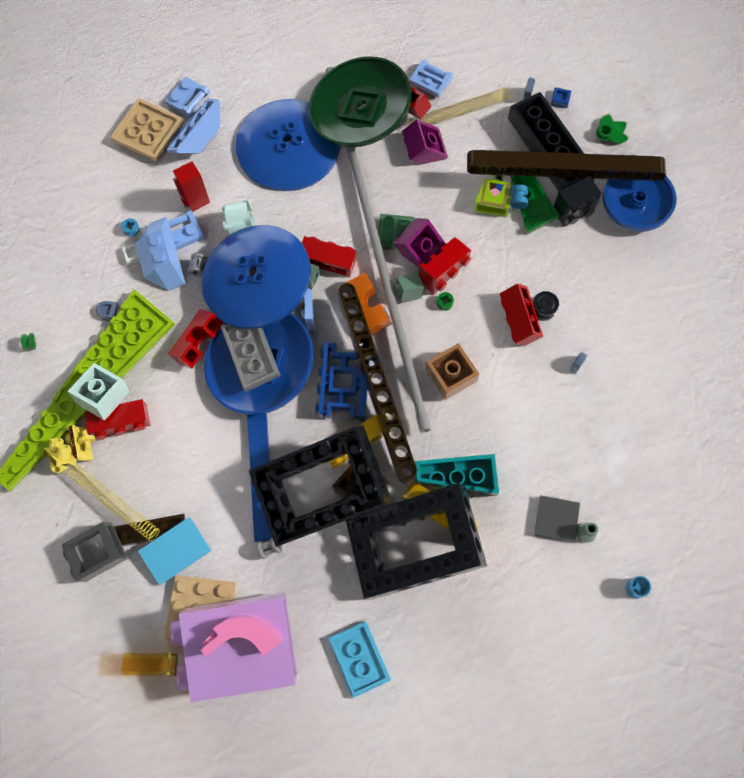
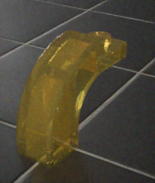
(149, 664)

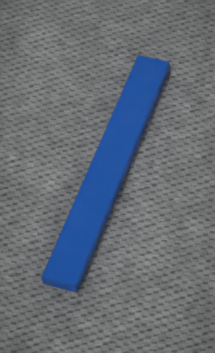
(259, 454)

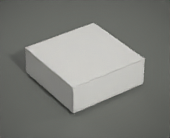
(130, 254)

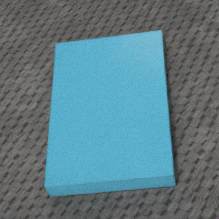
(174, 551)
(359, 659)

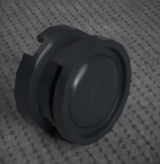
(545, 305)

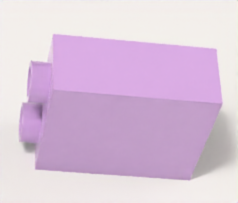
(237, 663)

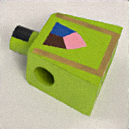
(494, 197)

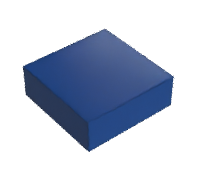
(561, 97)

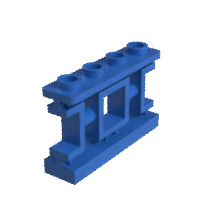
(328, 381)

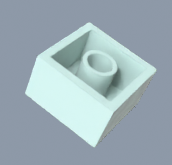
(99, 391)

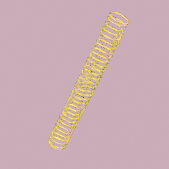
(410, 120)
(107, 496)

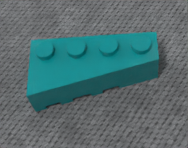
(475, 472)

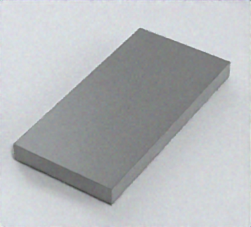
(250, 356)

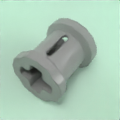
(199, 259)
(268, 547)

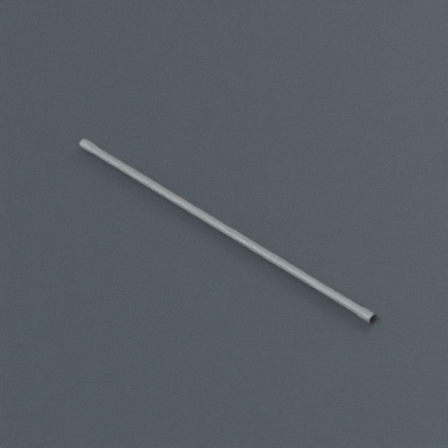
(421, 415)

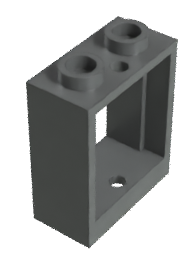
(111, 544)

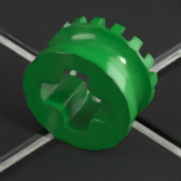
(449, 304)
(28, 341)

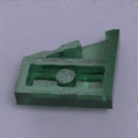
(391, 228)

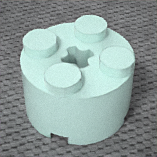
(237, 216)

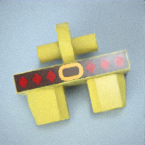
(80, 443)
(59, 455)

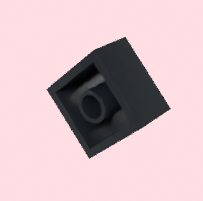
(577, 201)

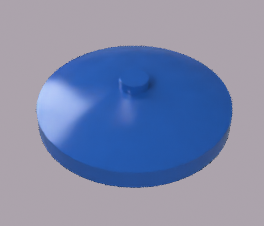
(639, 203)

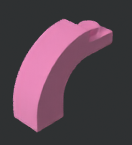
(245, 626)

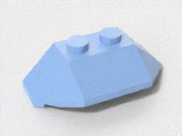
(198, 129)
(159, 256)

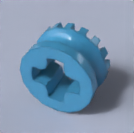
(127, 231)

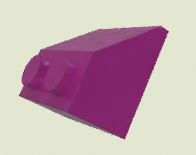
(424, 143)
(419, 241)

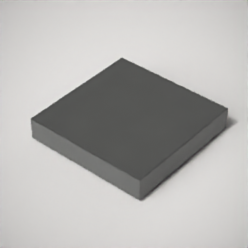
(557, 519)

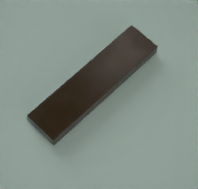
(130, 536)

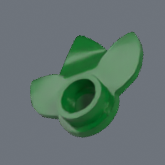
(612, 129)

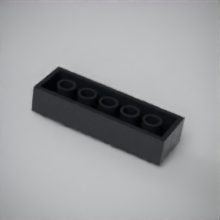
(543, 131)

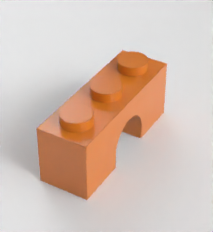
(376, 316)

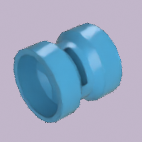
(518, 195)
(641, 584)

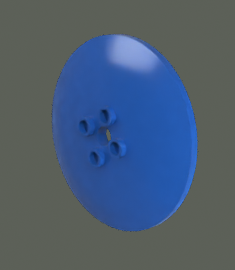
(281, 163)
(269, 293)
(293, 356)

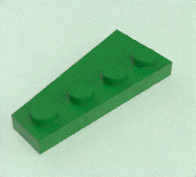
(539, 209)

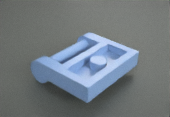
(428, 81)
(183, 94)
(187, 234)
(308, 312)

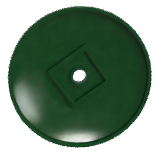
(356, 82)

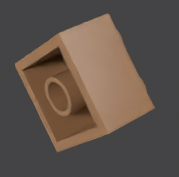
(452, 371)

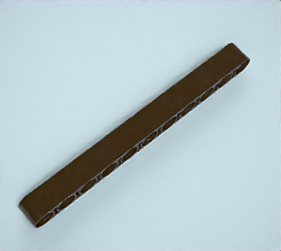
(566, 165)
(376, 390)

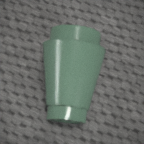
(583, 533)

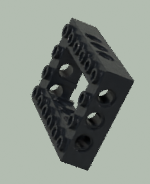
(275, 501)
(465, 558)

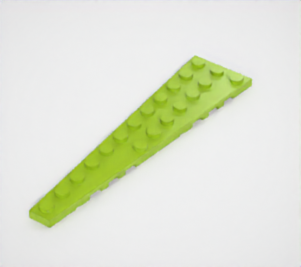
(118, 350)

